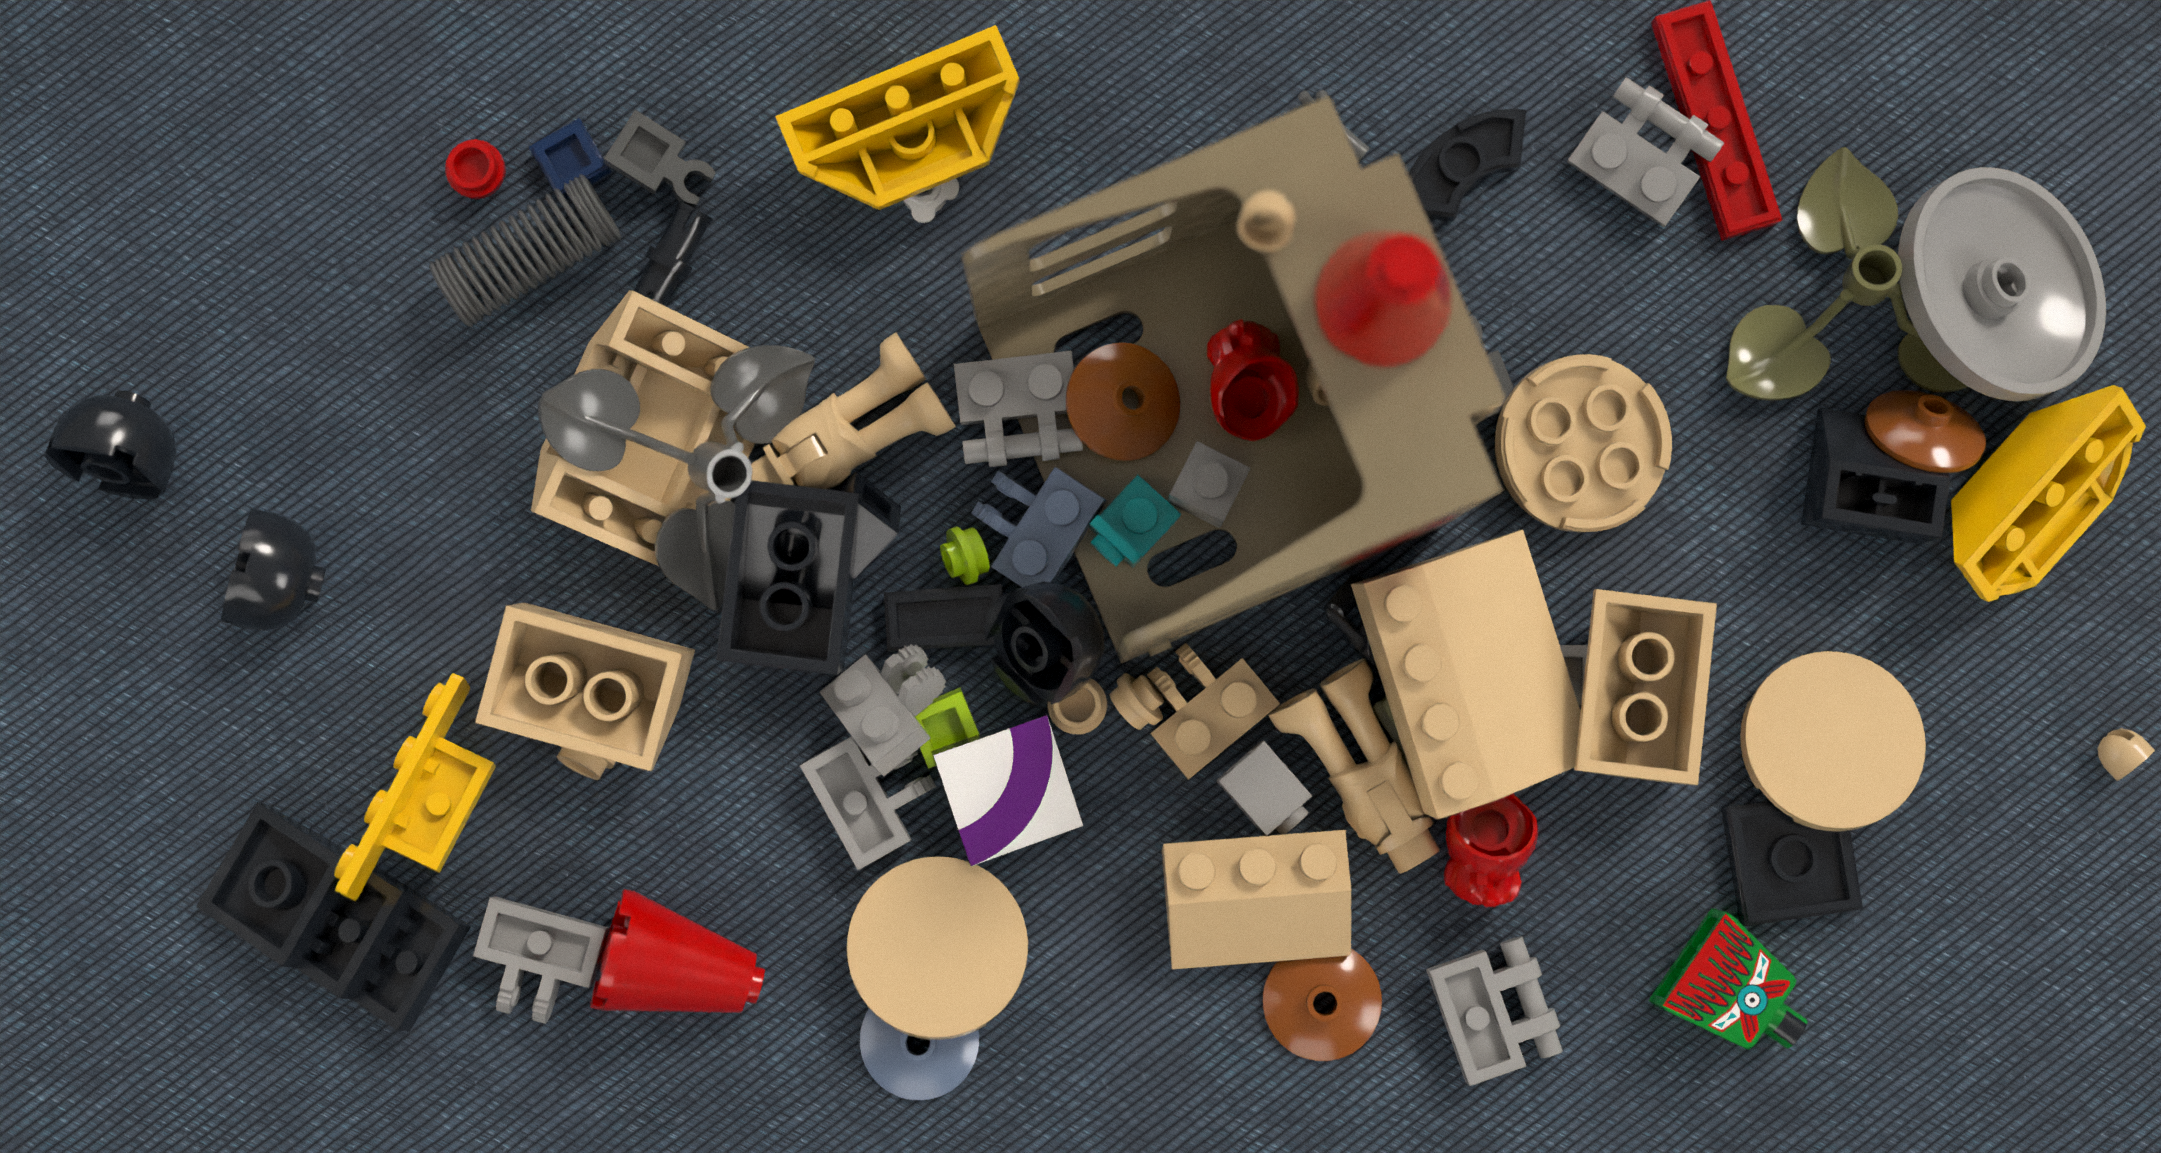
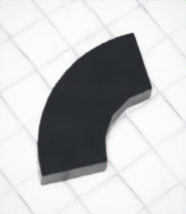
(1464, 156)

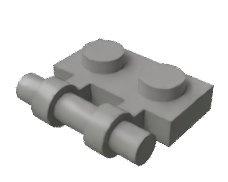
(1636, 168)
(1010, 391)
(1478, 1017)

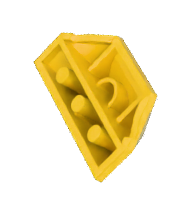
(907, 123)
(2042, 490)

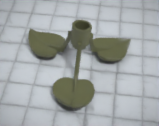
(1839, 209)

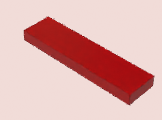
(1709, 90)

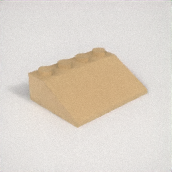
(1472, 673)

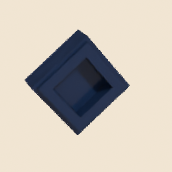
(568, 154)

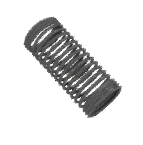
(457, 288)

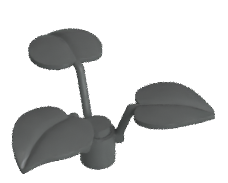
(762, 393)

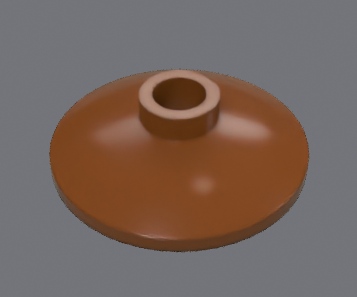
(1097, 406)
(1925, 431)
(1317, 1036)

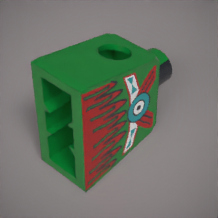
(1730, 986)

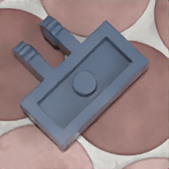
(1048, 530)

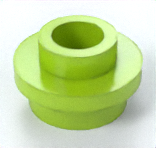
(964, 554)

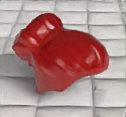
(1250, 382)
(1489, 850)

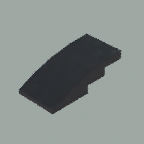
(284, 902)

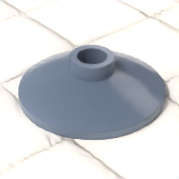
(911, 1073)

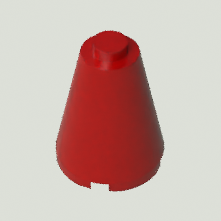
(1383, 298)
(671, 964)

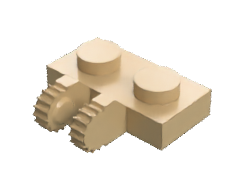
(1213, 716)

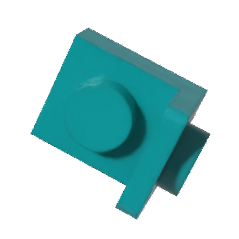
(1132, 523)

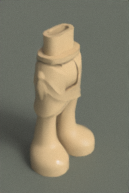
(824, 447)
(1375, 794)

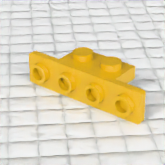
(427, 799)

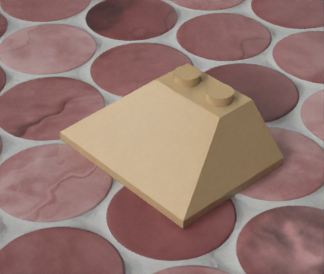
(672, 371)

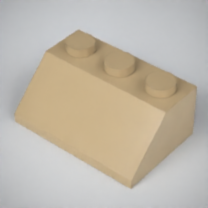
(584, 685)
(1645, 687)
(1258, 899)

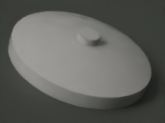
(2002, 284)

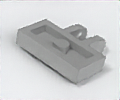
(874, 712)
(858, 802)
(540, 944)

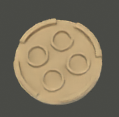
(1583, 443)
(1833, 741)
(937, 947)

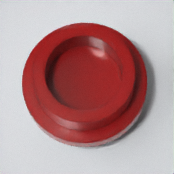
(475, 169)

